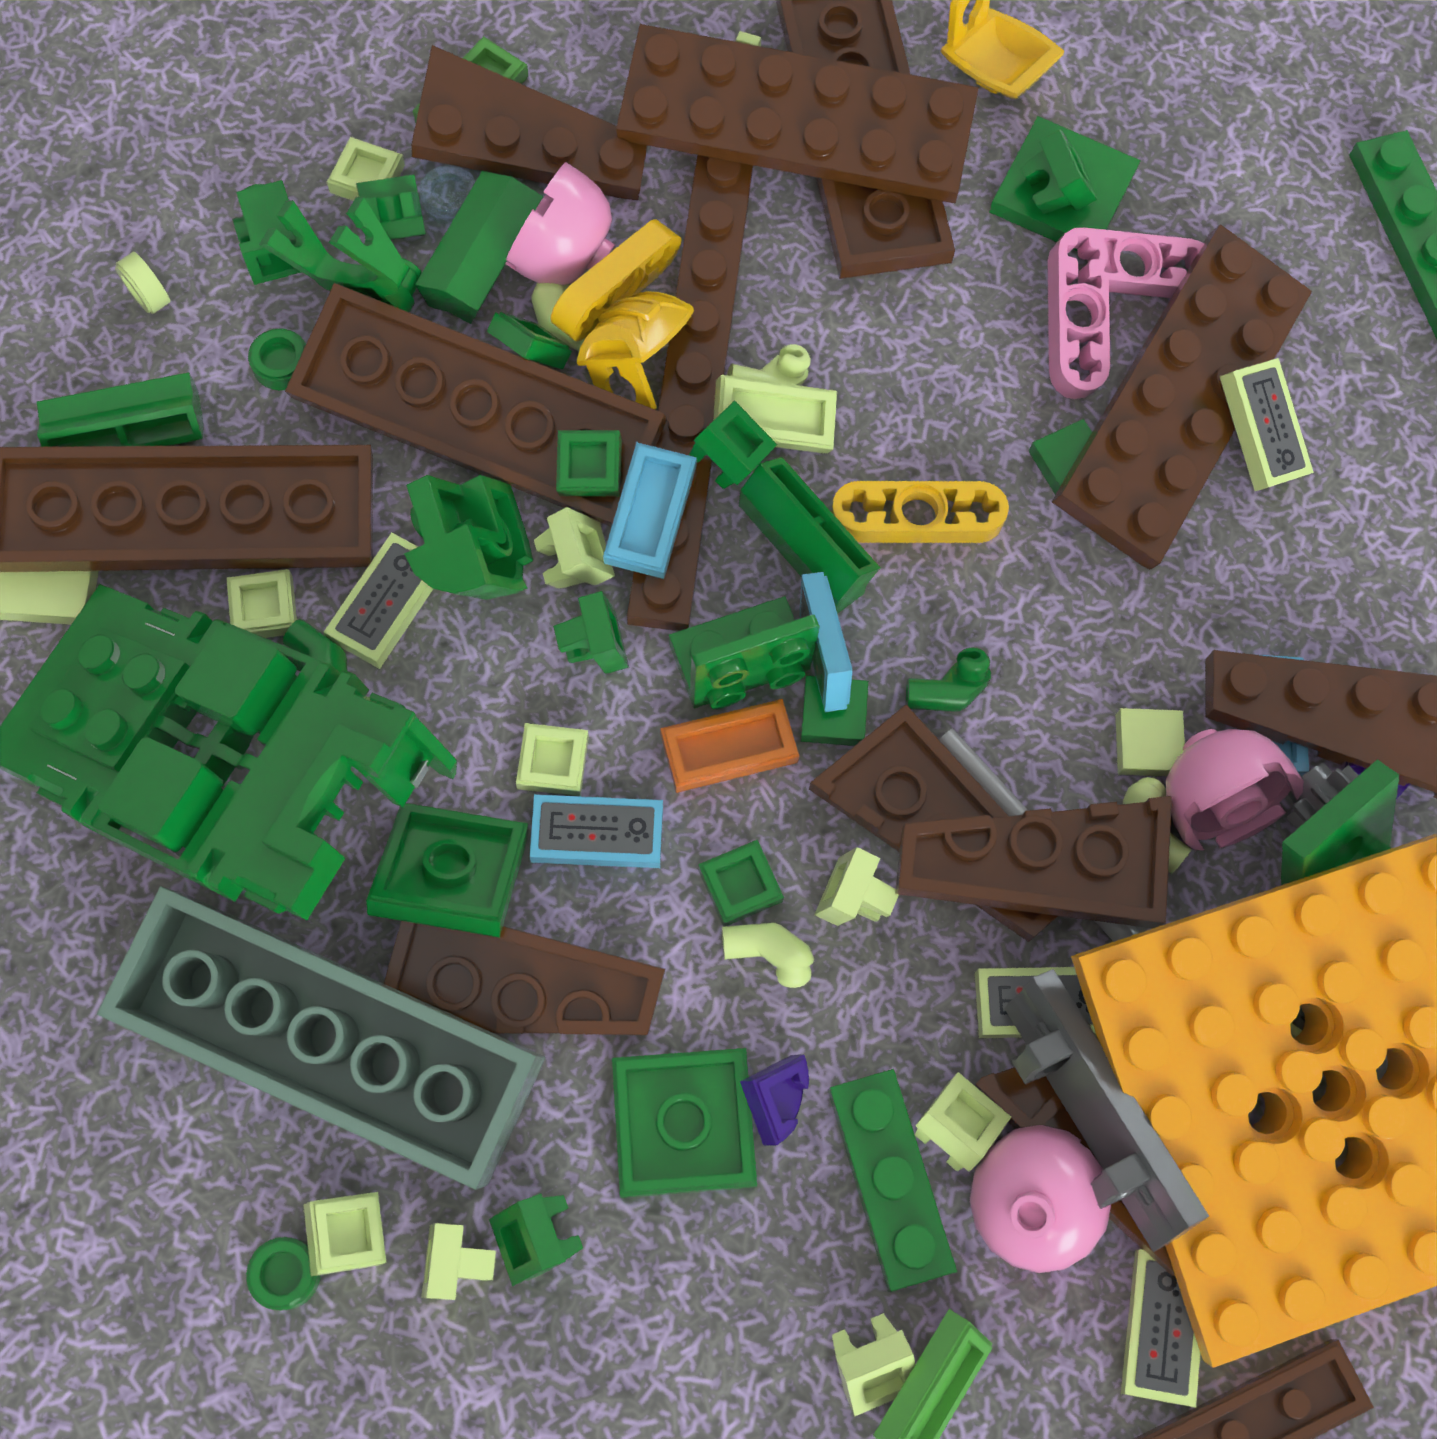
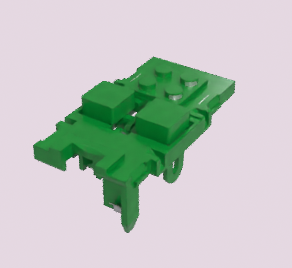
(119, 697)

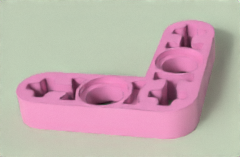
(1095, 281)

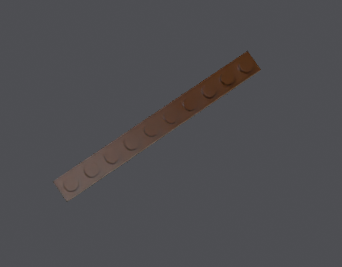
(692, 366)

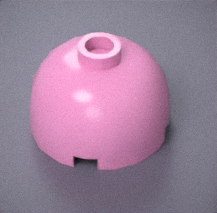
(564, 231)
(1229, 786)
(1038, 1200)

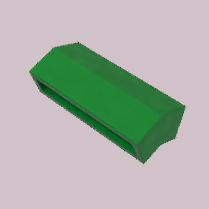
(476, 245)
(131, 414)
(806, 530)

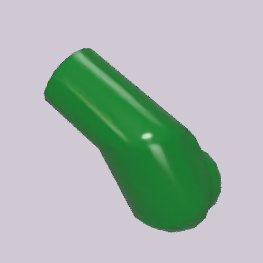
(310, 641)
(956, 688)

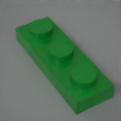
(891, 1180)

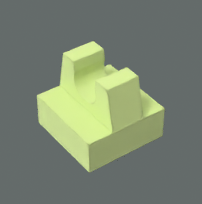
(579, 550)
(855, 890)
(962, 1123)
(449, 1261)
(876, 1370)

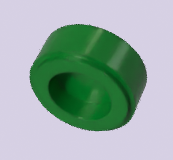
(275, 357)
(281, 1274)

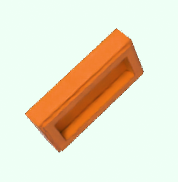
(729, 745)

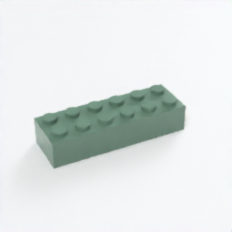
(322, 1037)

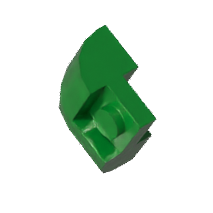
(469, 536)

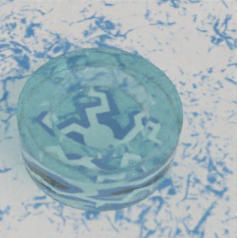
(444, 192)

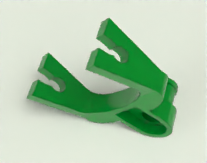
(382, 269)

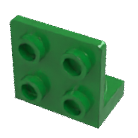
(744, 652)

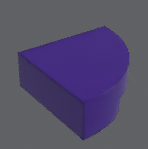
(776, 1097)

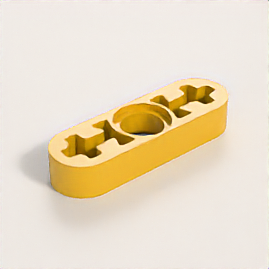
(615, 277)
(936, 493)

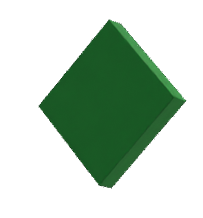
(1106, 169)
(448, 869)
(683, 1123)

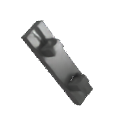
(1111, 1122)

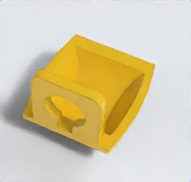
(998, 49)
(629, 335)

